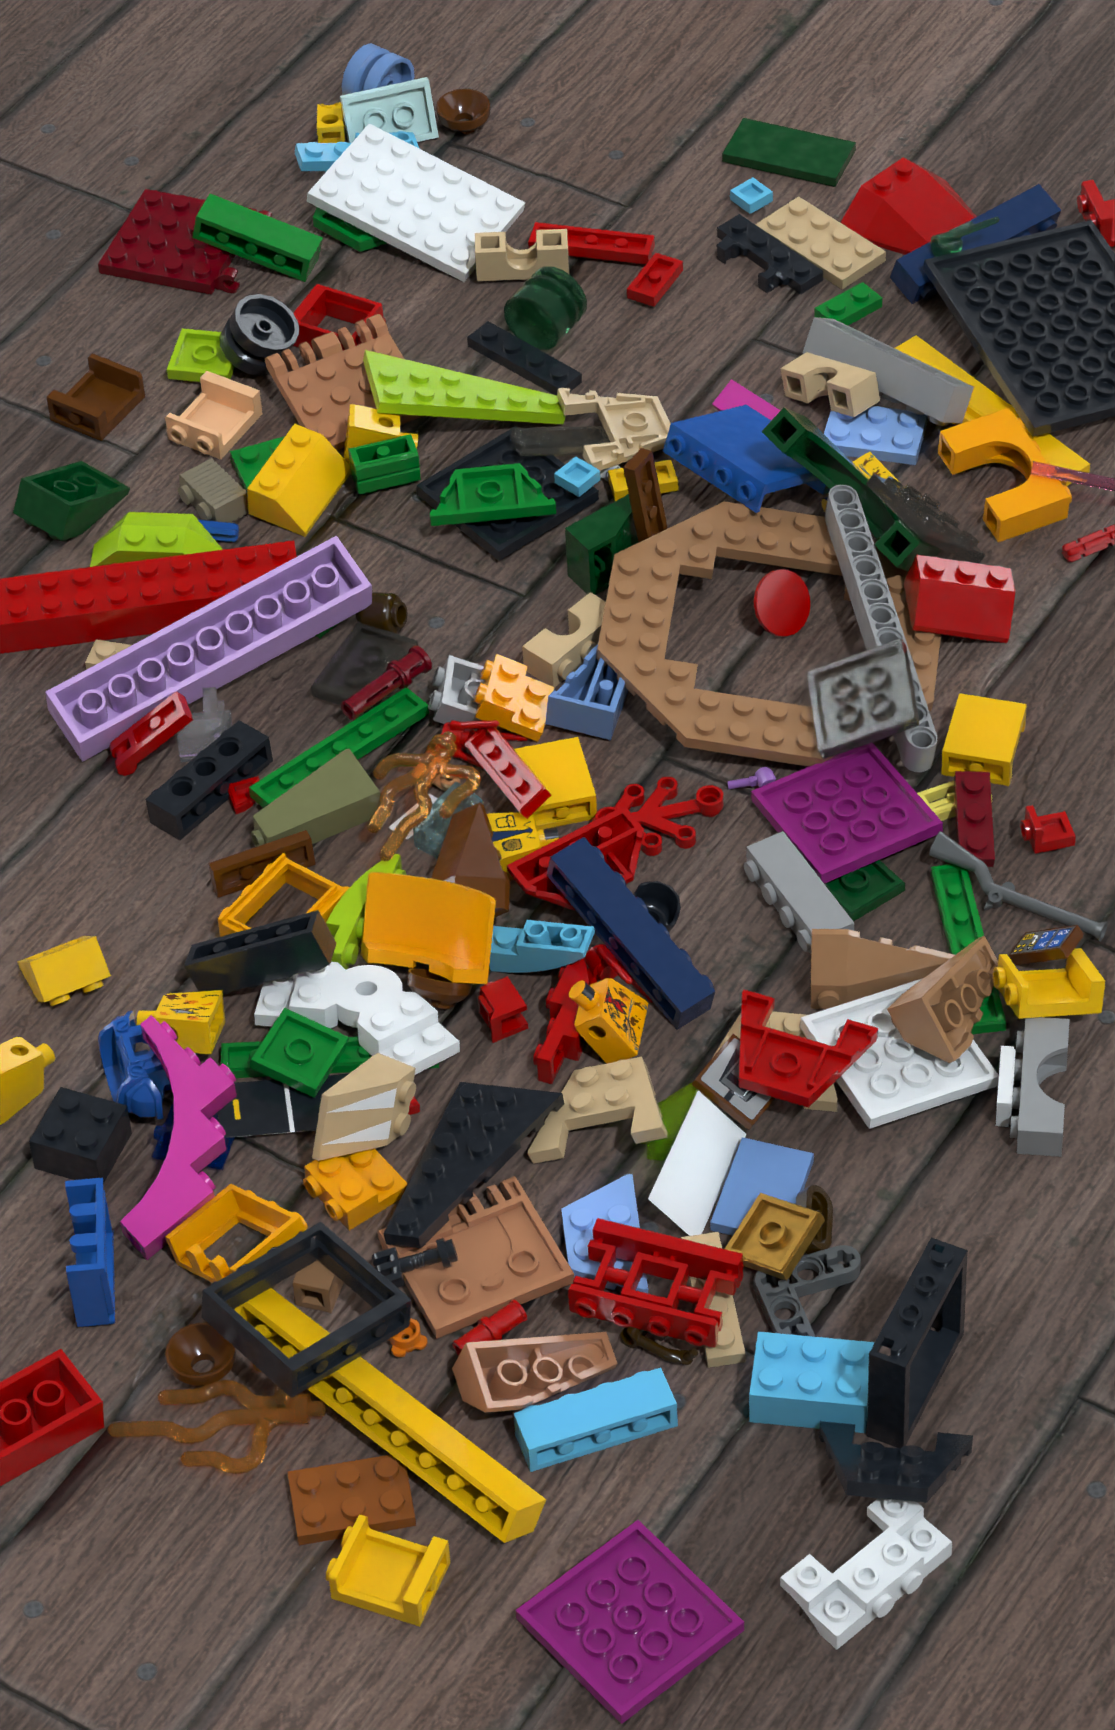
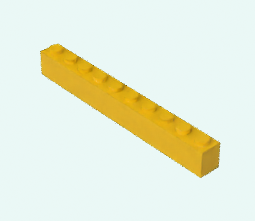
(405, 1426)

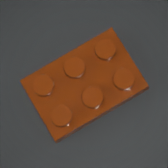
(334, 1495)

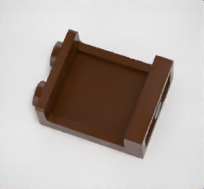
(98, 398)

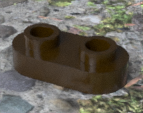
(818, 1200)

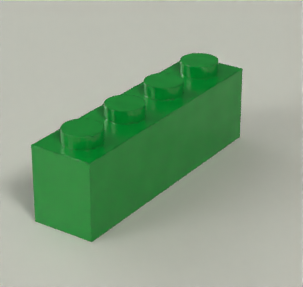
(257, 237)

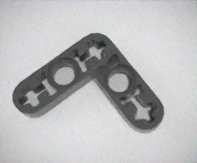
(788, 1295)

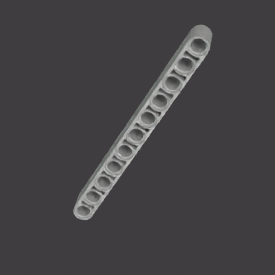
(875, 609)

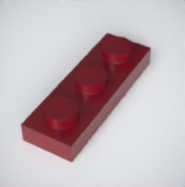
(974, 814)

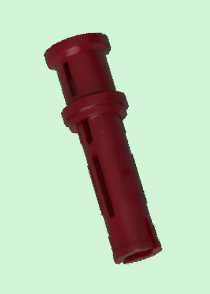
(397, 675)

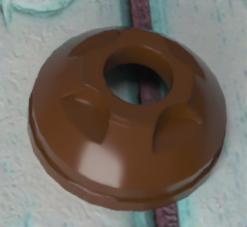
(463, 105)
(436, 989)
(195, 1344)

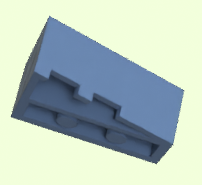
(588, 699)

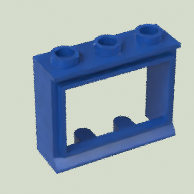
(93, 1276)

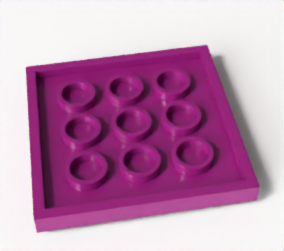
(847, 811)
(630, 1621)

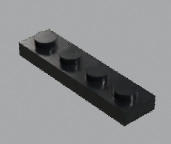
(523, 358)

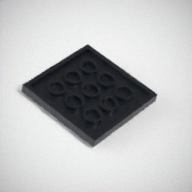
(509, 535)

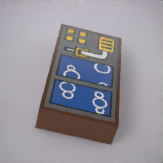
(1046, 945)

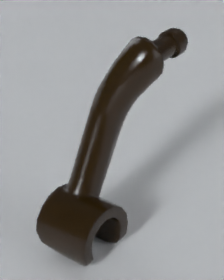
(636, 1337)

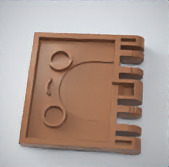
(327, 387)
(500, 1258)

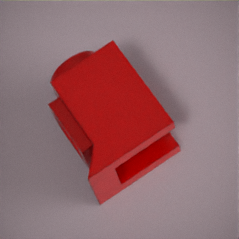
(502, 1008)

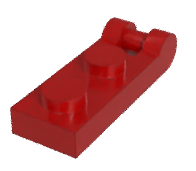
(150, 733)

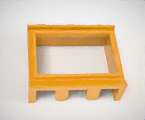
(269, 882)
(218, 1217)

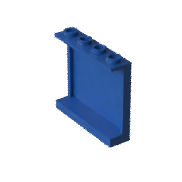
(736, 455)

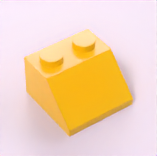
(65, 969)

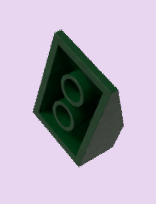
(67, 499)

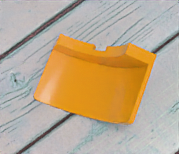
(430, 924)

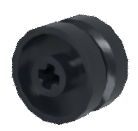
(258, 330)

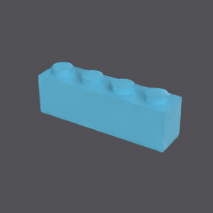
(595, 1419)

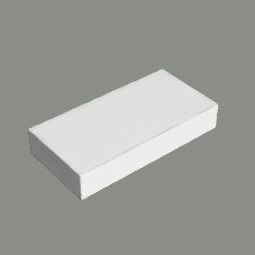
(1005, 1086)

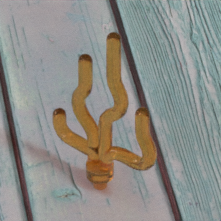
(425, 771)
(263, 1410)

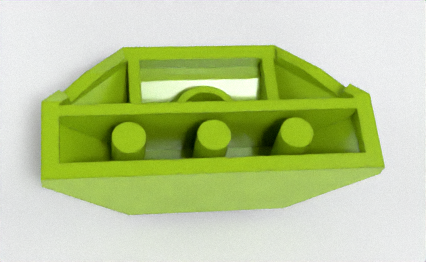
(151, 537)

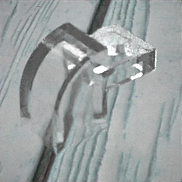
(205, 726)

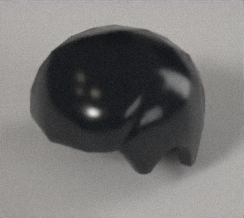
(661, 901)

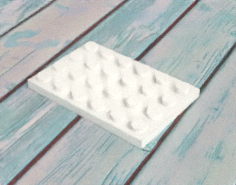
(413, 201)

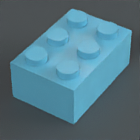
(809, 1381)

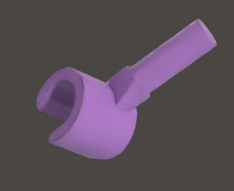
(762, 777)

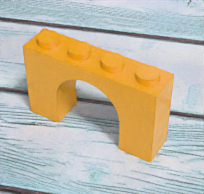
(1003, 440)

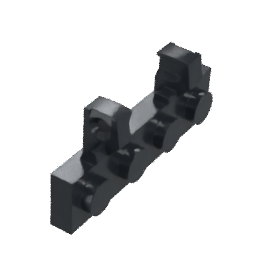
(779, 261)

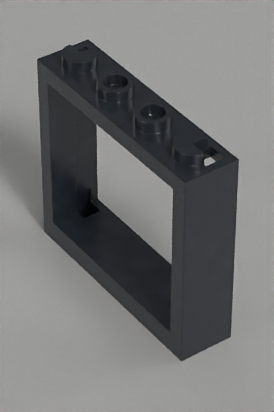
(918, 1356)
(295, 1374)

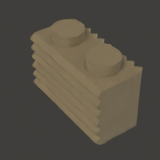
(213, 493)

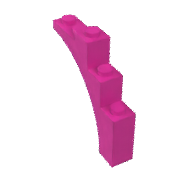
(193, 1143)

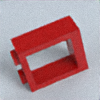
(333, 303)

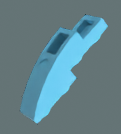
(321, 156)
(538, 946)

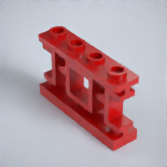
(660, 1257)

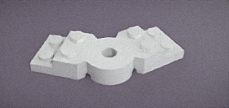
(368, 999)

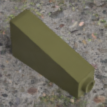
(323, 803)

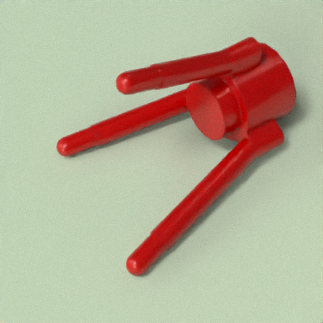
(464, 731)
(604, 964)

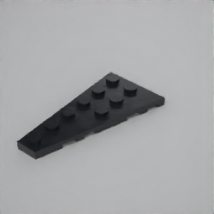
(467, 1148)

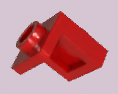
(1047, 831)

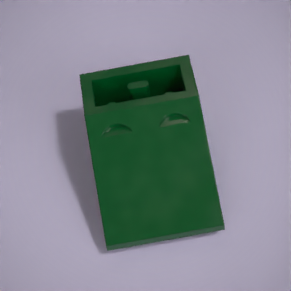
(595, 541)

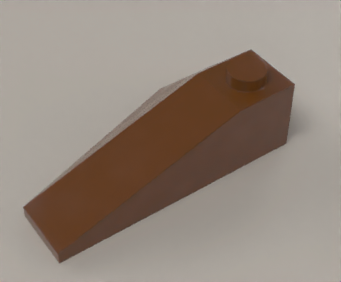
(471, 858)

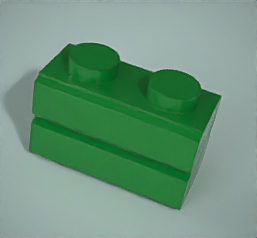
(384, 464)

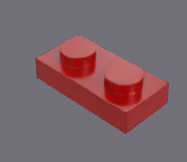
(655, 279)

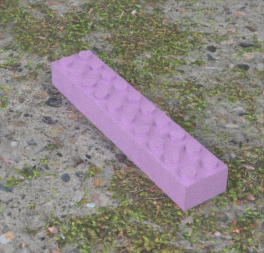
(211, 645)

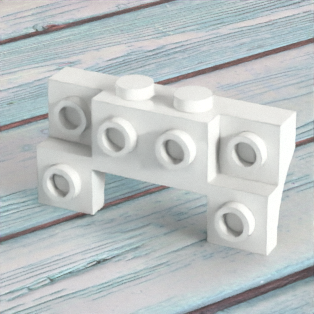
(874, 1577)

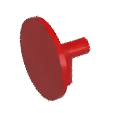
(782, 602)

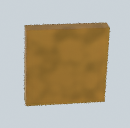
(775, 1235)

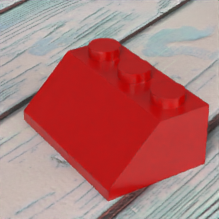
(960, 598)

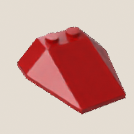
(905, 208)

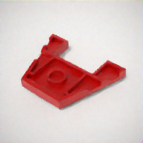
(789, 1064)

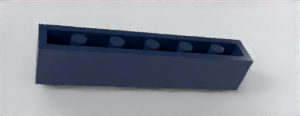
(1020, 216)
(631, 932)

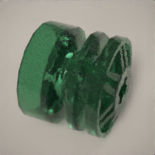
(545, 307)

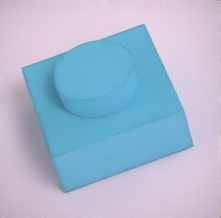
(751, 195)
(577, 476)

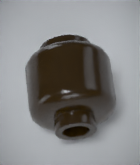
(385, 612)

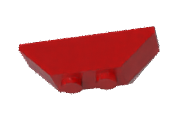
(616, 836)

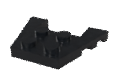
(892, 1472)

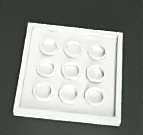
(892, 1074)

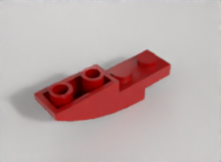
(562, 1037)

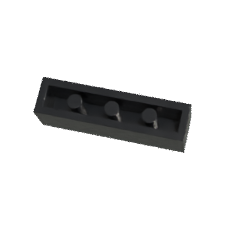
(261, 954)

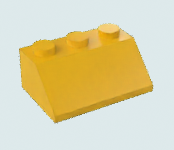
(297, 481)

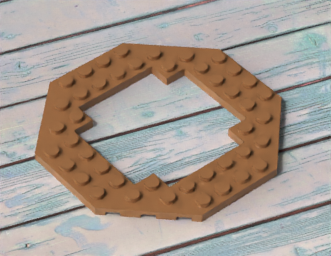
(641, 611)

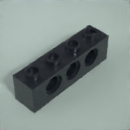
(205, 780)

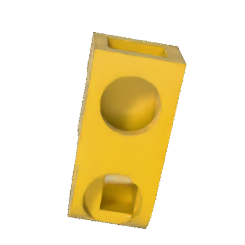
(330, 123)

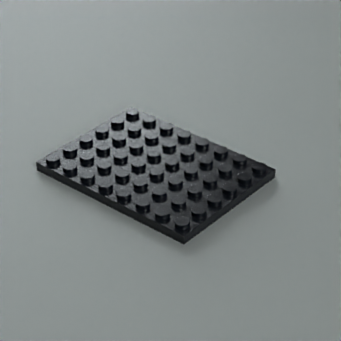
(1040, 320)

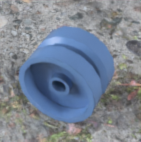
(375, 68)

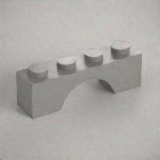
(1040, 1117)

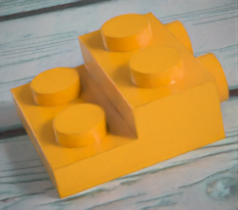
(512, 698)
(354, 1185)

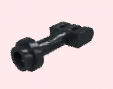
(393, 1267)

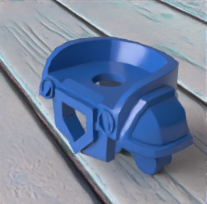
(132, 1076)

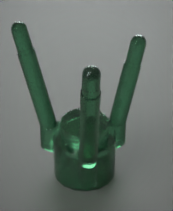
(951, 240)

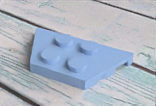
(612, 1203)

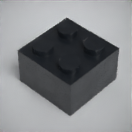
(80, 1136)

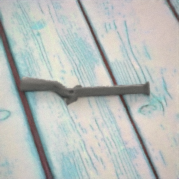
(951, 852)

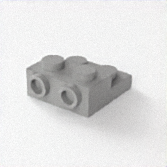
(456, 691)

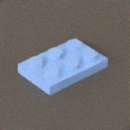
(883, 431)

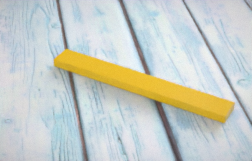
(989, 402)

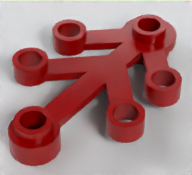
(708, 802)

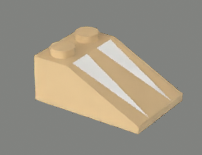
(365, 1108)

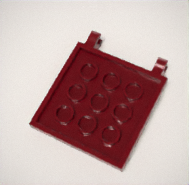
(159, 247)

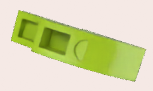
(348, 915)

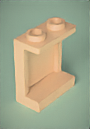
(216, 416)

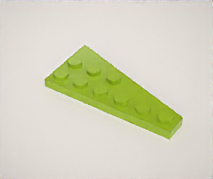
(428, 390)

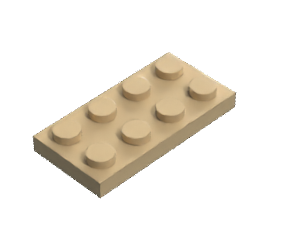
(823, 242)

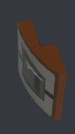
(721, 1085)

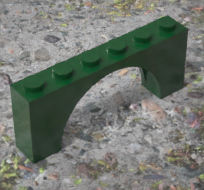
(813, 450)

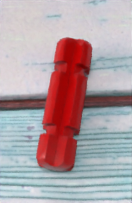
(1089, 544)

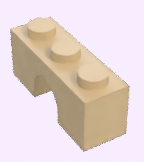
(500, 261)
(849, 387)
(555, 656)

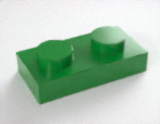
(850, 305)

